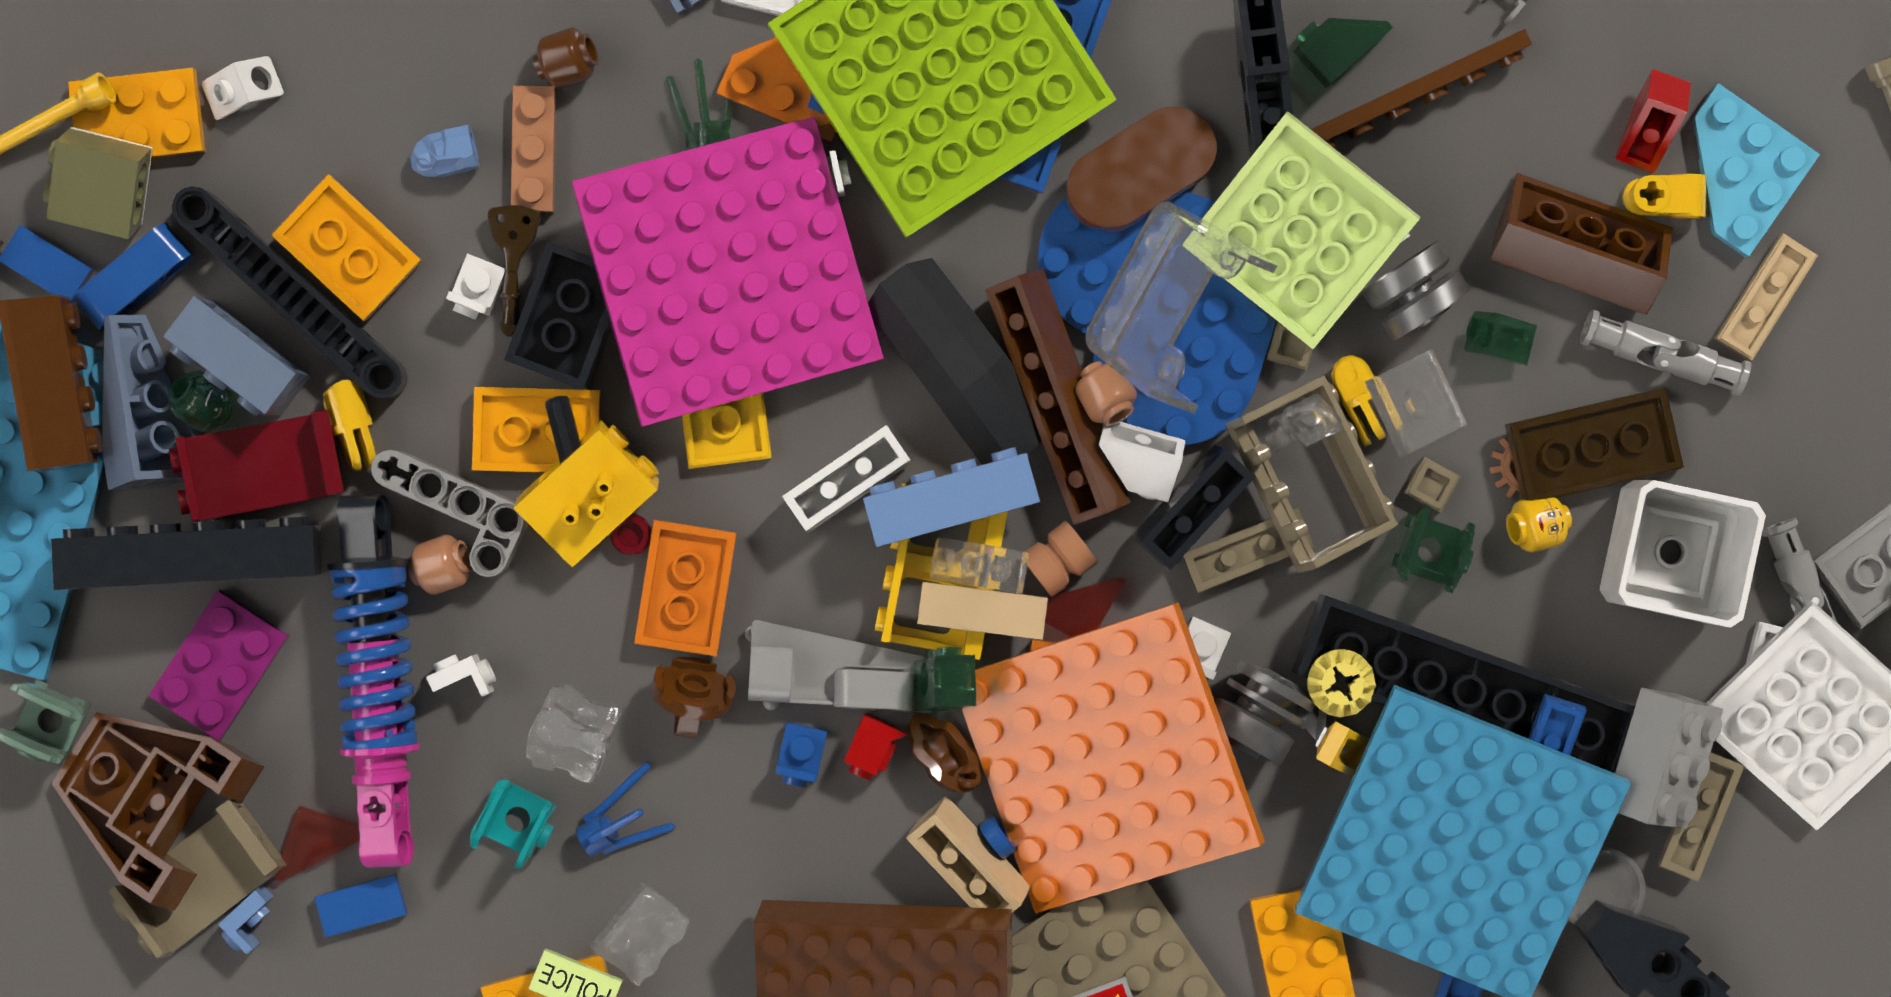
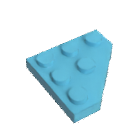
(1747, 166)

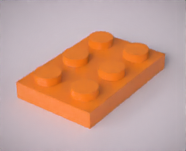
(685, 588)

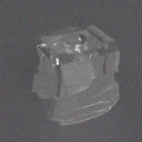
(572, 733)

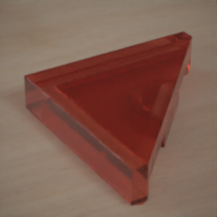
(1082, 608)
(315, 838)

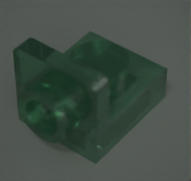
(1500, 337)

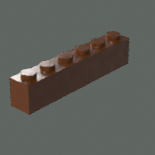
(1048, 379)

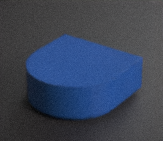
(997, 836)

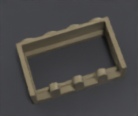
(1353, 467)

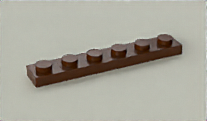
(1429, 87)

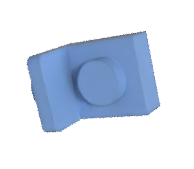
(248, 912)

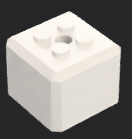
(1716, 561)

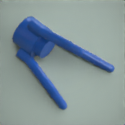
(599, 833)

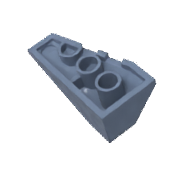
(136, 407)

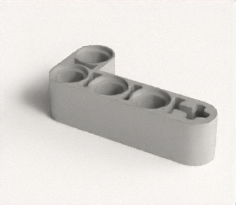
(448, 503)

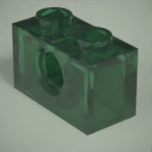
(945, 680)

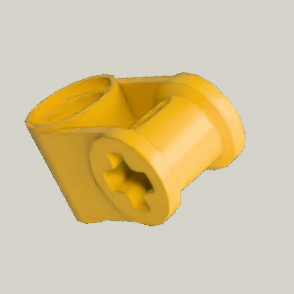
(1672, 196)

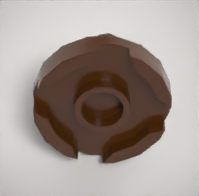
(692, 693)

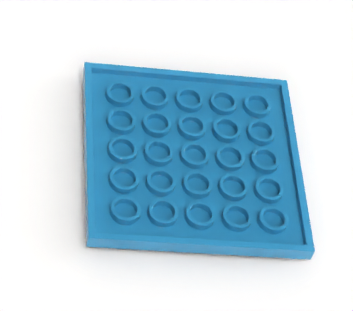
(1461, 845)

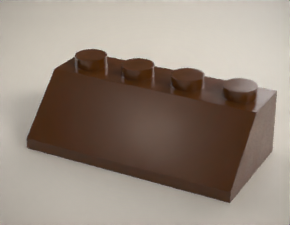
(1582, 244)
(49, 382)

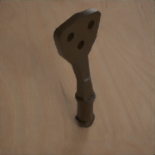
(513, 251)

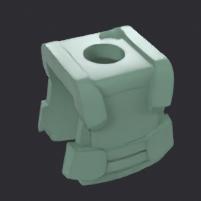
(29, 734)

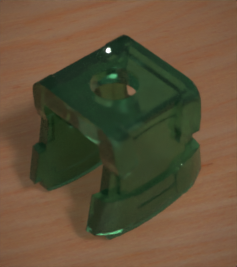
(1454, 555)

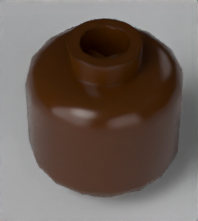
(565, 57)

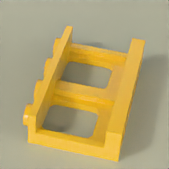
(916, 562)

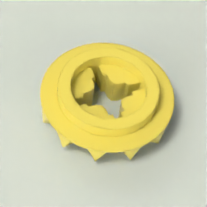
(1322, 676)

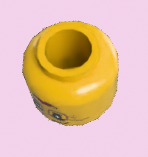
(1538, 524)

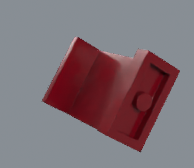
(257, 467)

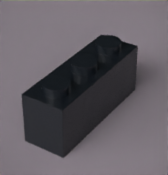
(1193, 506)

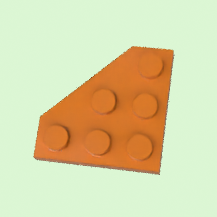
(770, 85)

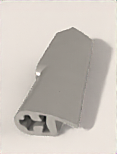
(828, 670)

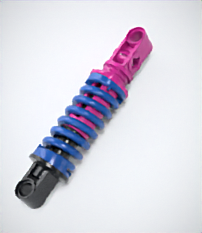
(379, 727)

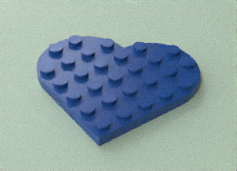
(1220, 340)

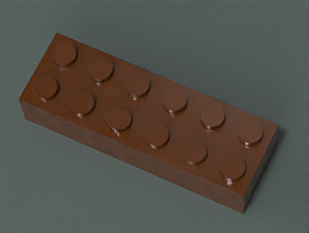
(881, 950)

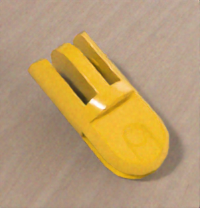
(1349, 381)
(347, 414)

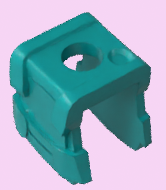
(495, 826)

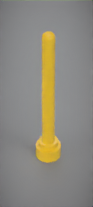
(94, 93)

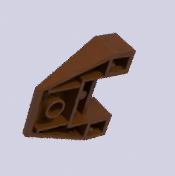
(137, 789)

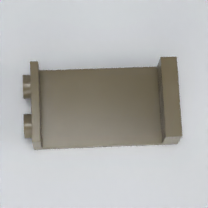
(230, 863)

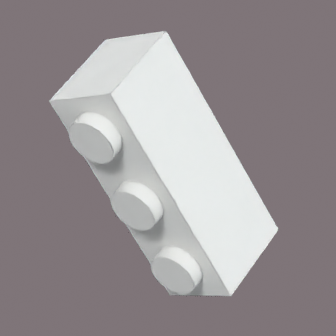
(846, 479)

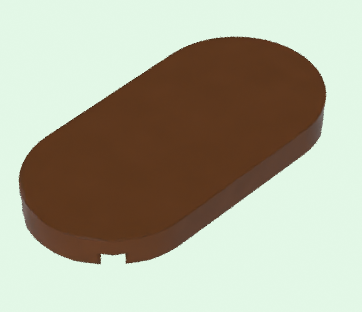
(1141, 169)

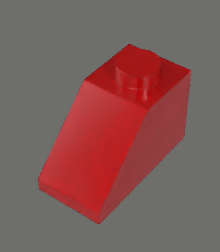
(1654, 120)

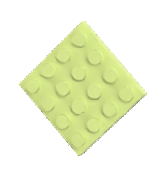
(1315, 221)

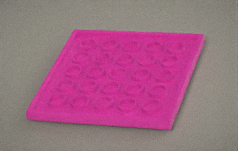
(727, 270)

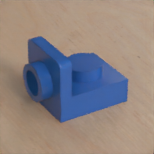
(800, 754)

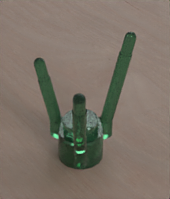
(706, 131)

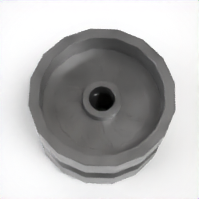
(1416, 291)

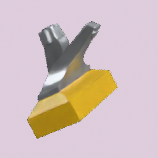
(1336, 744)

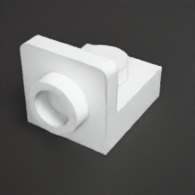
(476, 287)
(1209, 644)

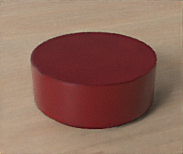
(632, 535)

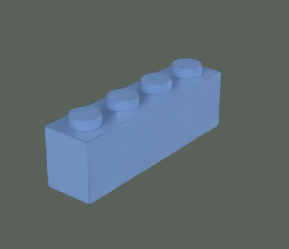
(950, 499)

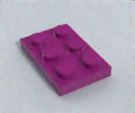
(219, 665)

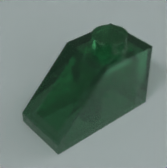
(1337, 45)

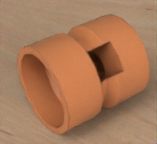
(1059, 558)

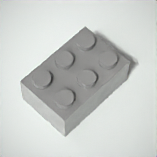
(1667, 757)

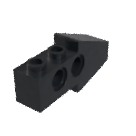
(1262, 66)
(1630, 942)

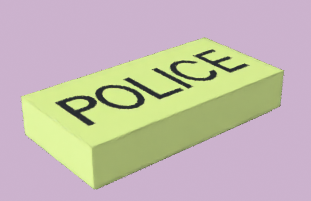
(570, 978)

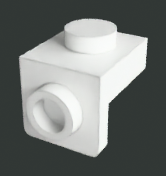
(452, 670)

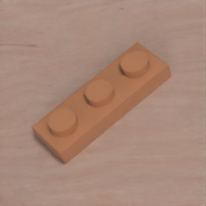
(533, 147)

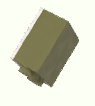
(97, 182)

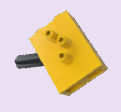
(587, 488)

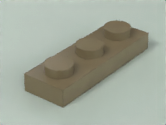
(1236, 554)
(1689, 847)

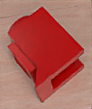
(872, 747)

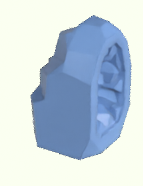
(446, 153)

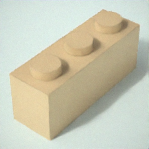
(967, 859)

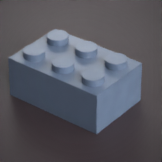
(235, 358)

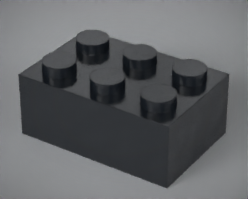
(562, 319)

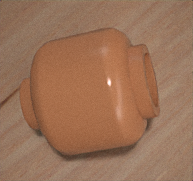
(1105, 394)
(440, 564)

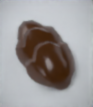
(944, 753)

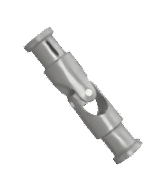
(1671, 354)
(1795, 567)

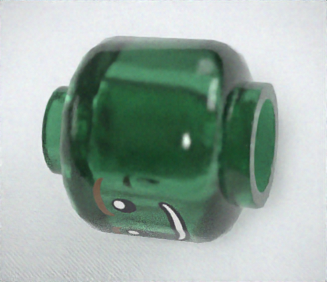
(199, 402)

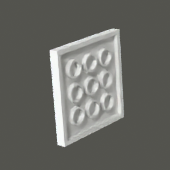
(1809, 715)

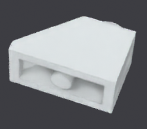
(1143, 459)

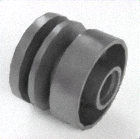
(1260, 711)

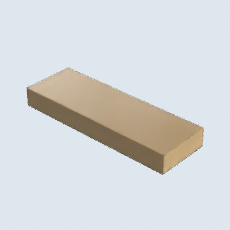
(1765, 297)
(982, 610)

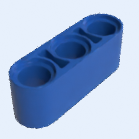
(133, 275)

